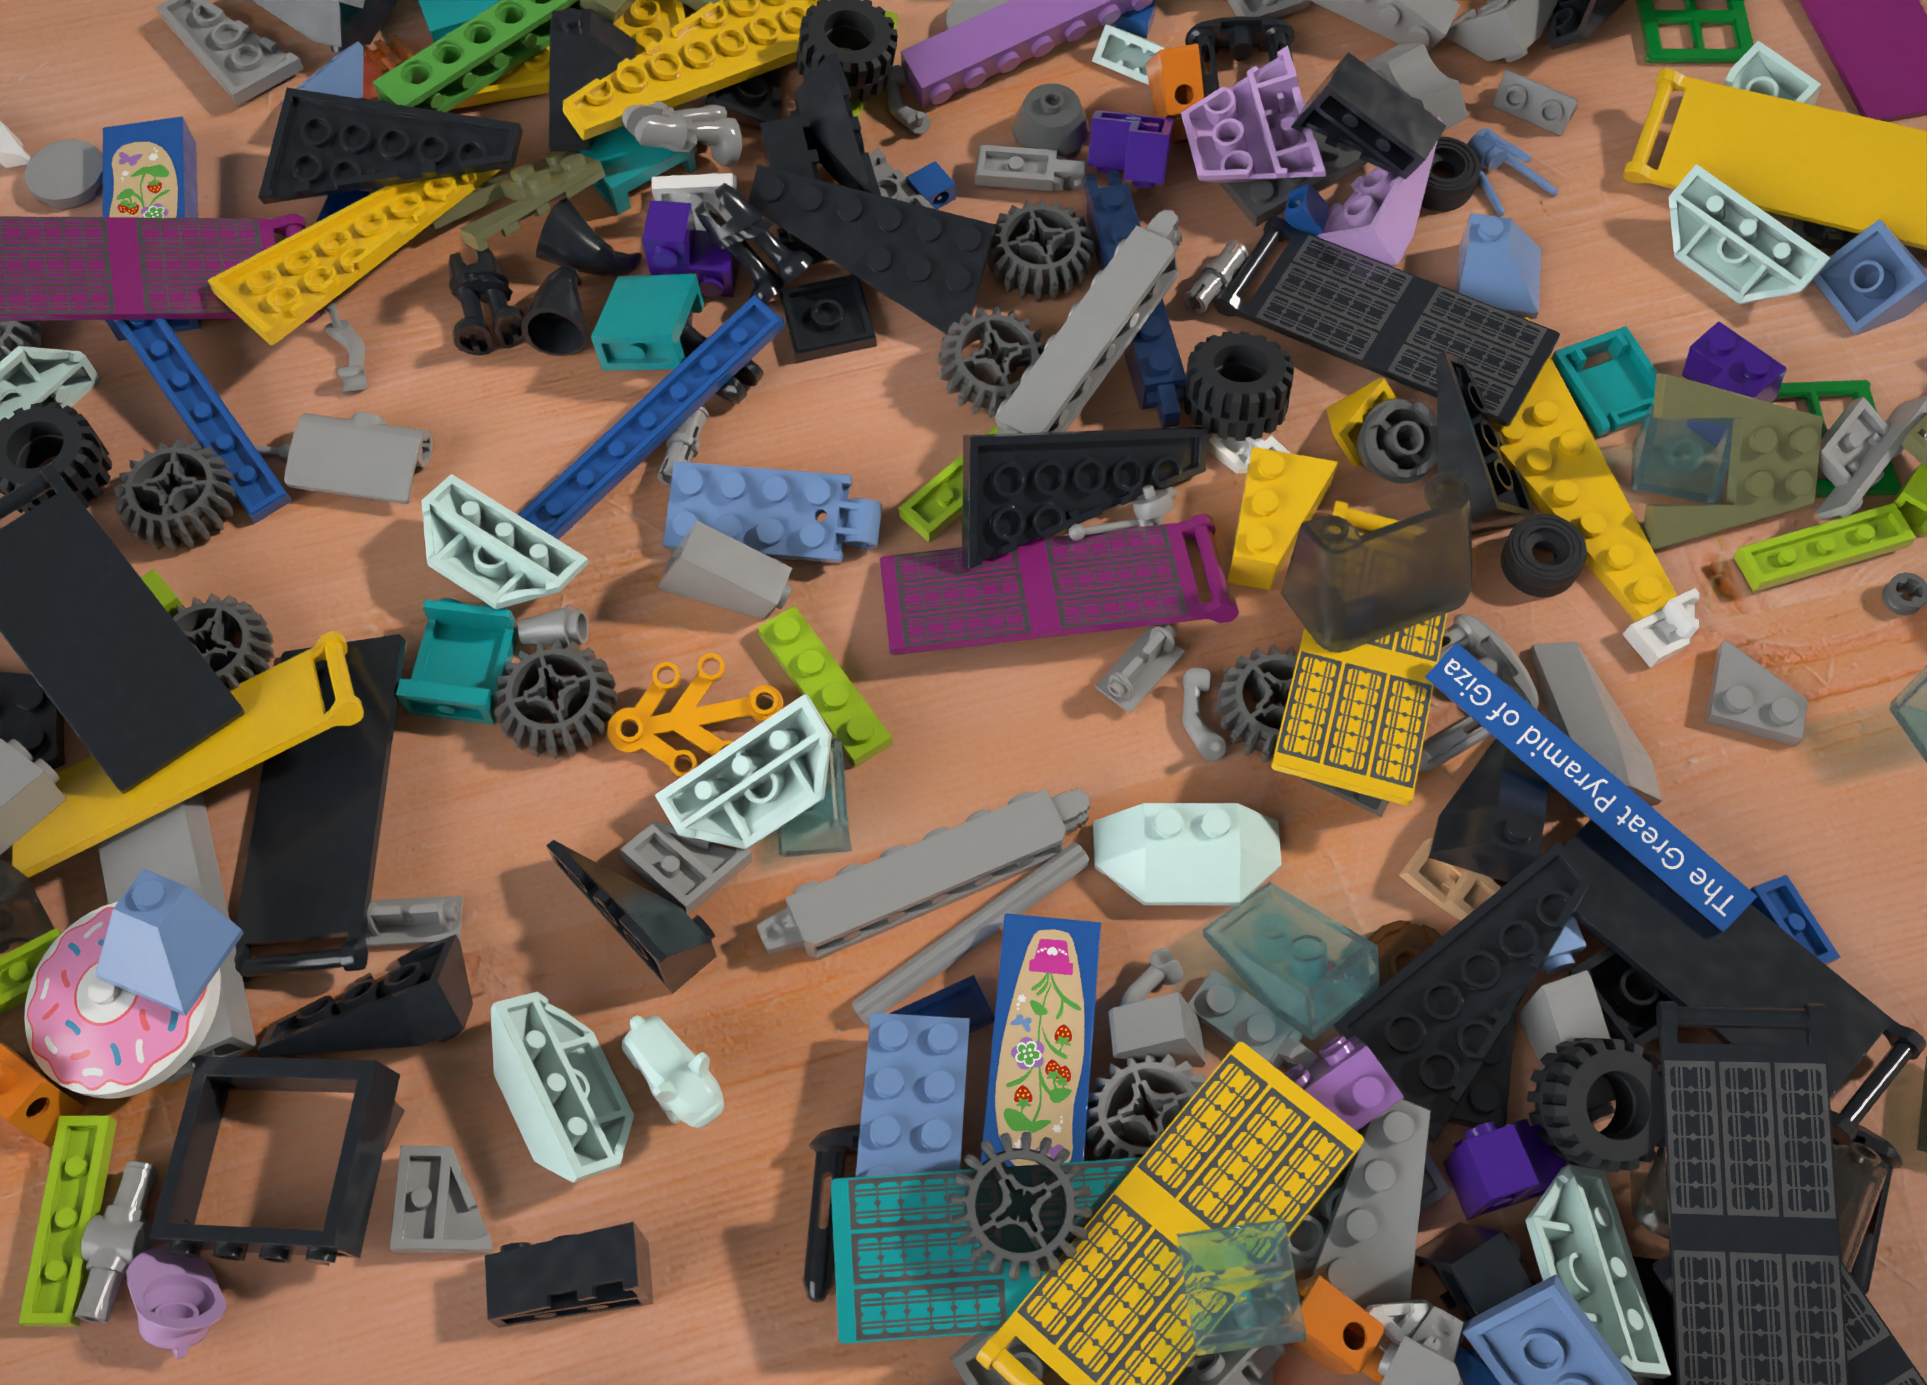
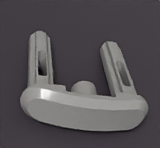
(1499, 659)

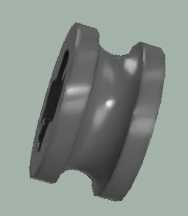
(1911, 582)

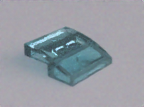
(1241, 1287)

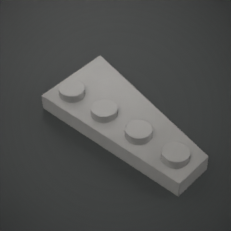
(228, 49)

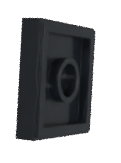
(827, 318)

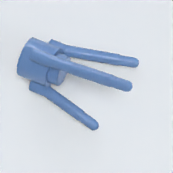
(1492, 153)

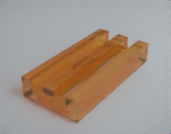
(387, 51)

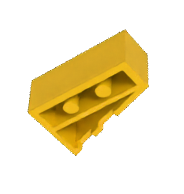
(1276, 498)

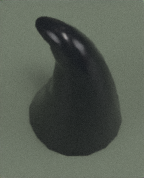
(573, 243)
(556, 316)

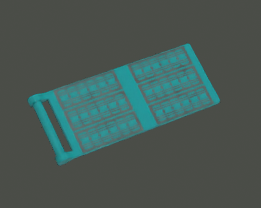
(902, 1260)

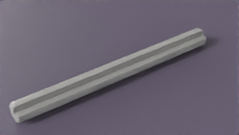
(970, 933)

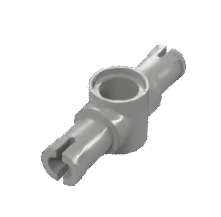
(115, 1240)

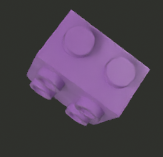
(1348, 1082)

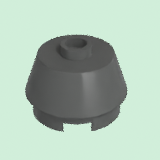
(1052, 120)
(1399, 441)

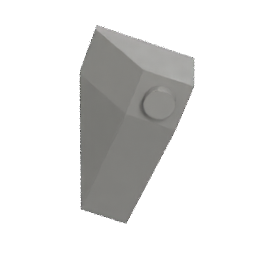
(1501, 28)
(1589, 716)

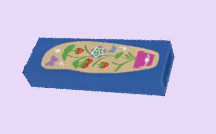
(150, 175)
(1043, 1034)

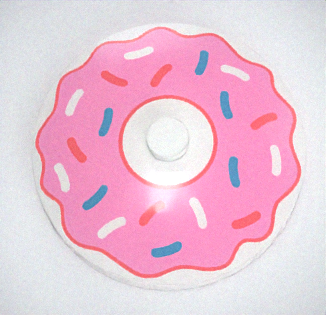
(100, 1034)

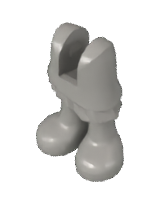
(681, 130)

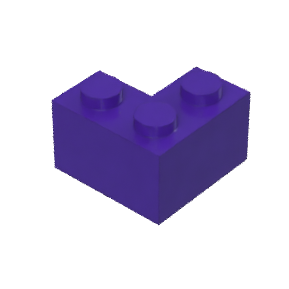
(1132, 144)
(678, 248)
(1733, 364)
(1500, 1167)

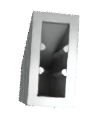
(725, 573)
(1566, 1012)

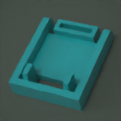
(1612, 392)

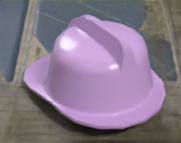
(174, 1299)

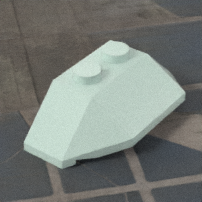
(1737, 242)
(44, 376)
(493, 548)
(754, 781)
(1187, 852)
(559, 1088)
(1585, 1245)

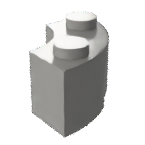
(1417, 77)

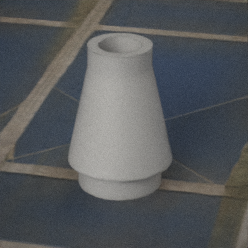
(560, 624)

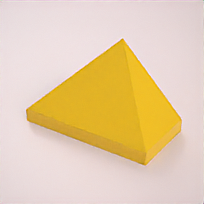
(1349, 414)

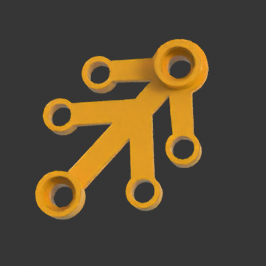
(685, 716)

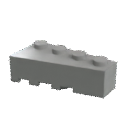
(1399, 19)

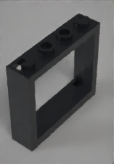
(355, 1177)

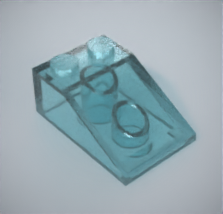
(1296, 958)

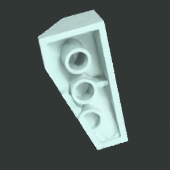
(1770, 74)

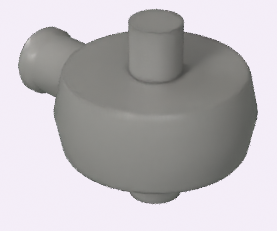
(1154, 504)

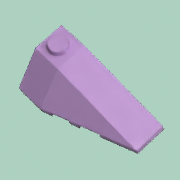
(1380, 213)

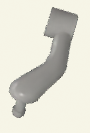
(915, 121)
(340, 330)
(1205, 739)
(1162, 970)

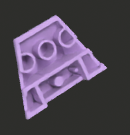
(1247, 129)

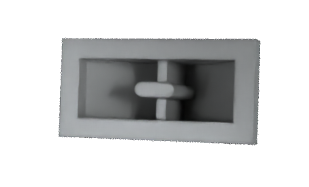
(1156, 1029)

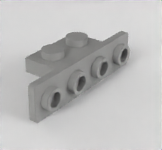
(1859, 450)

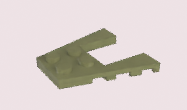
(530, 186)
(1769, 464)

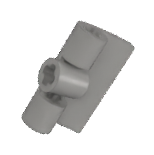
(356, 456)

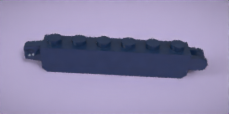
(1153, 352)

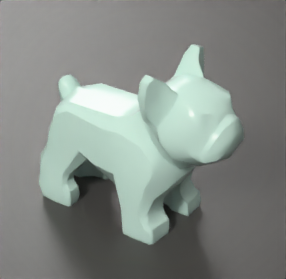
(673, 1072)

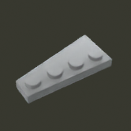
(1376, 1215)

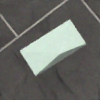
(1125, 53)

